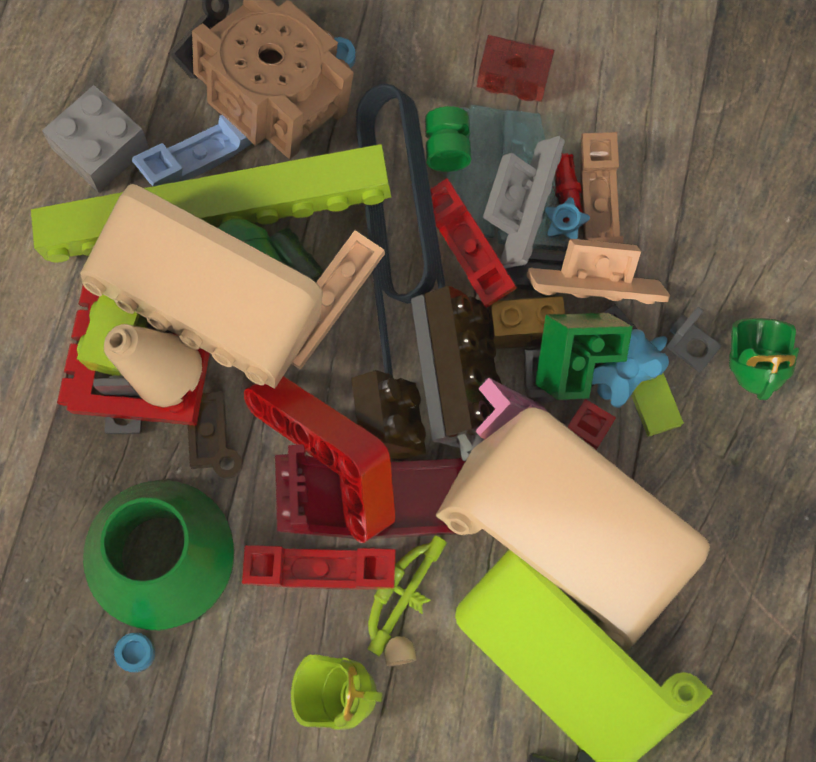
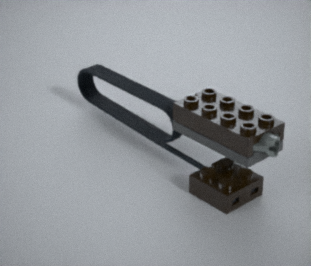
(448, 324)

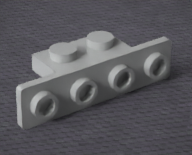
(520, 198)

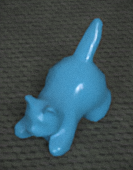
(643, 363)

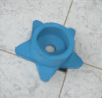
(566, 210)

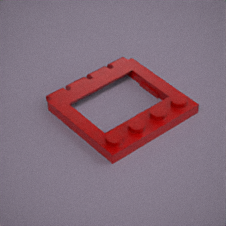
(77, 395)

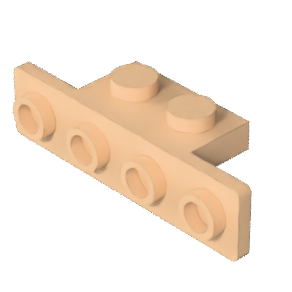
(599, 270)

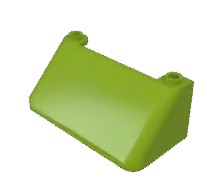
(573, 665)

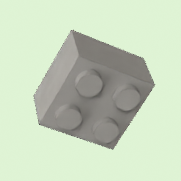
(95, 138)

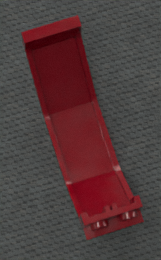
(312, 498)

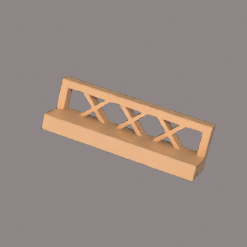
(339, 286)

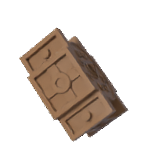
(272, 73)

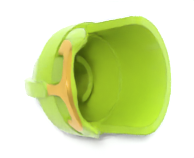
(332, 692)

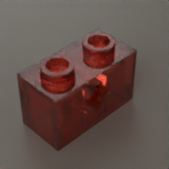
(527, 60)

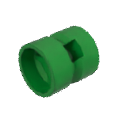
(448, 140)

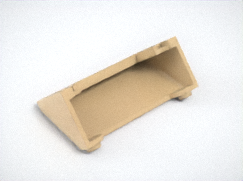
(576, 522)

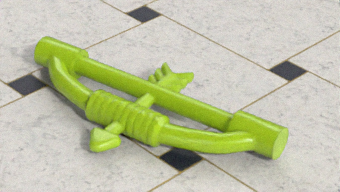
(415, 600)

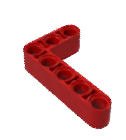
(338, 444)

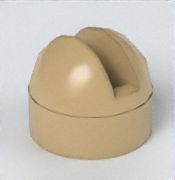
(399, 651)

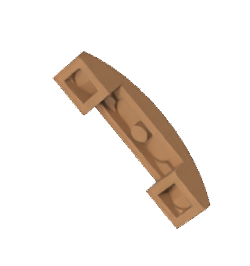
(599, 186)

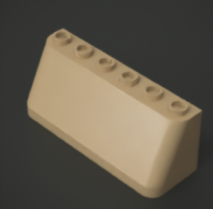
(203, 286)

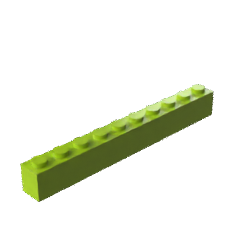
(250, 194)

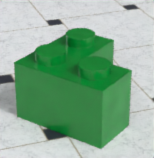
(572, 348)

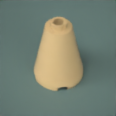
(154, 363)

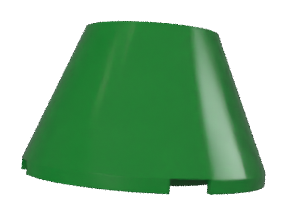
(189, 586)

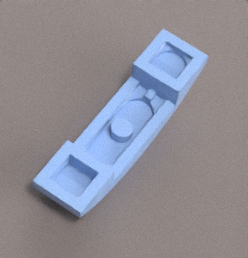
(192, 155)

